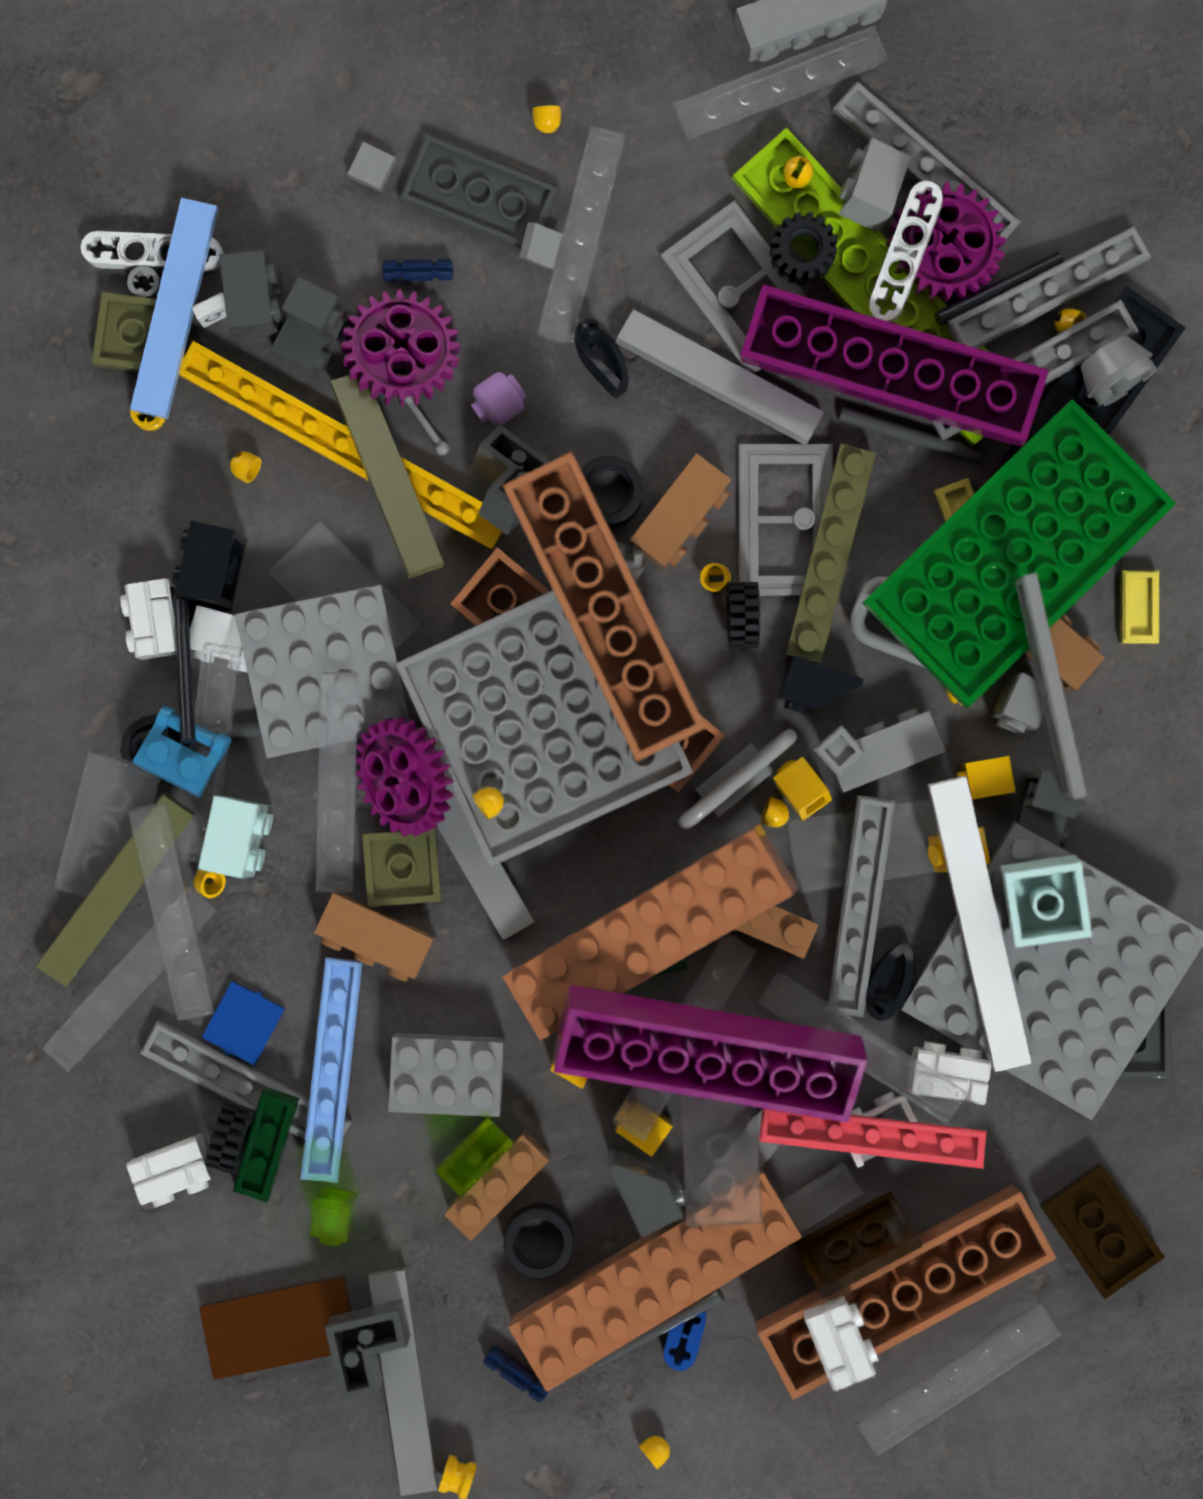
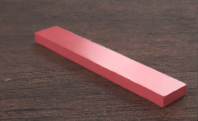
(877, 1137)

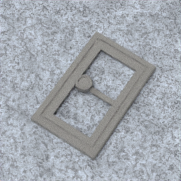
(712, 307)
(748, 517)

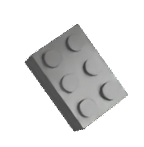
(446, 1074)

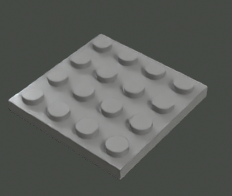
(299, 639)

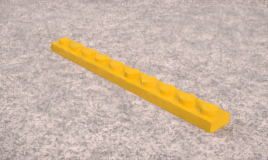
(328, 438)

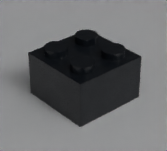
(209, 564)

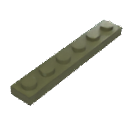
(830, 553)

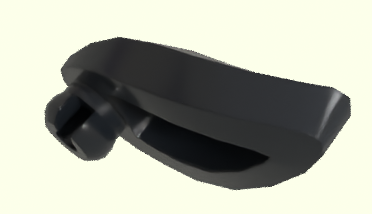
(601, 357)
(890, 982)

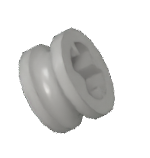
(149, 273)

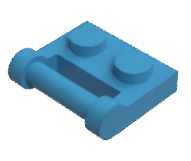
(176, 762)

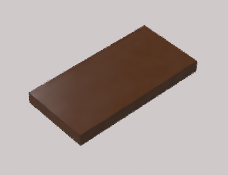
(272, 1326)

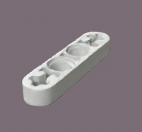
(909, 253)
(152, 256)

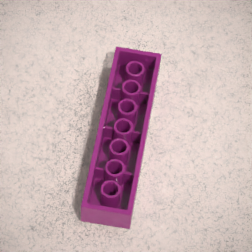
(893, 366)
(709, 1054)

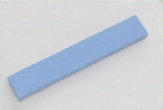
(173, 308)
(331, 1070)

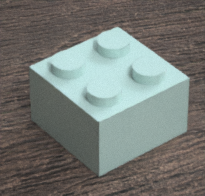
(235, 837)
(1046, 901)

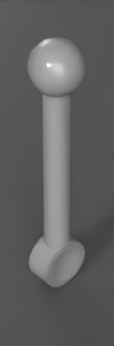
(441, 446)

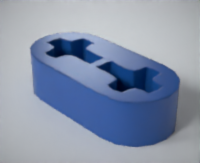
(692, 1343)

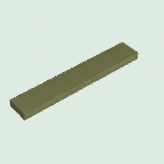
(387, 477)
(103, 905)

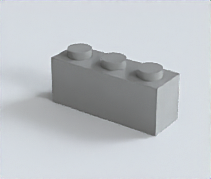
(892, 749)

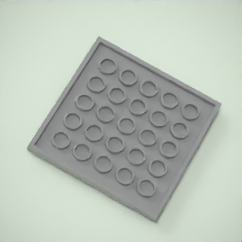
(531, 720)
(1077, 998)

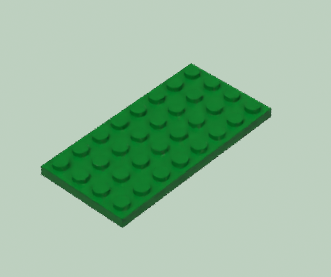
(1053, 510)

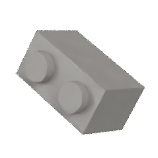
(874, 184)
(1018, 705)

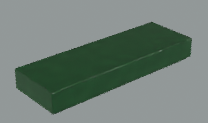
(266, 1144)

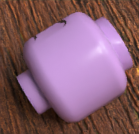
(498, 399)

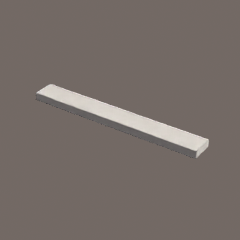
(979, 923)

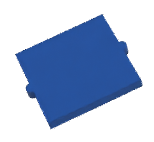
(243, 1023)

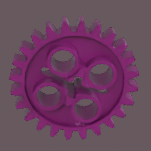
(968, 220)
(378, 367)
(403, 776)

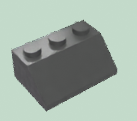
(647, 1189)

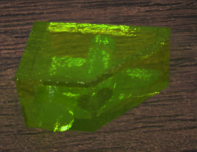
(473, 1156)
(333, 1215)

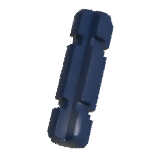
(418, 270)
(515, 1373)

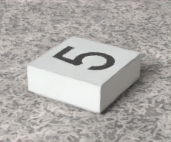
(210, 310)

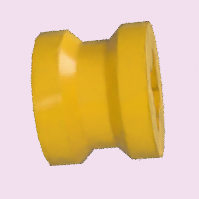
(457, 1477)

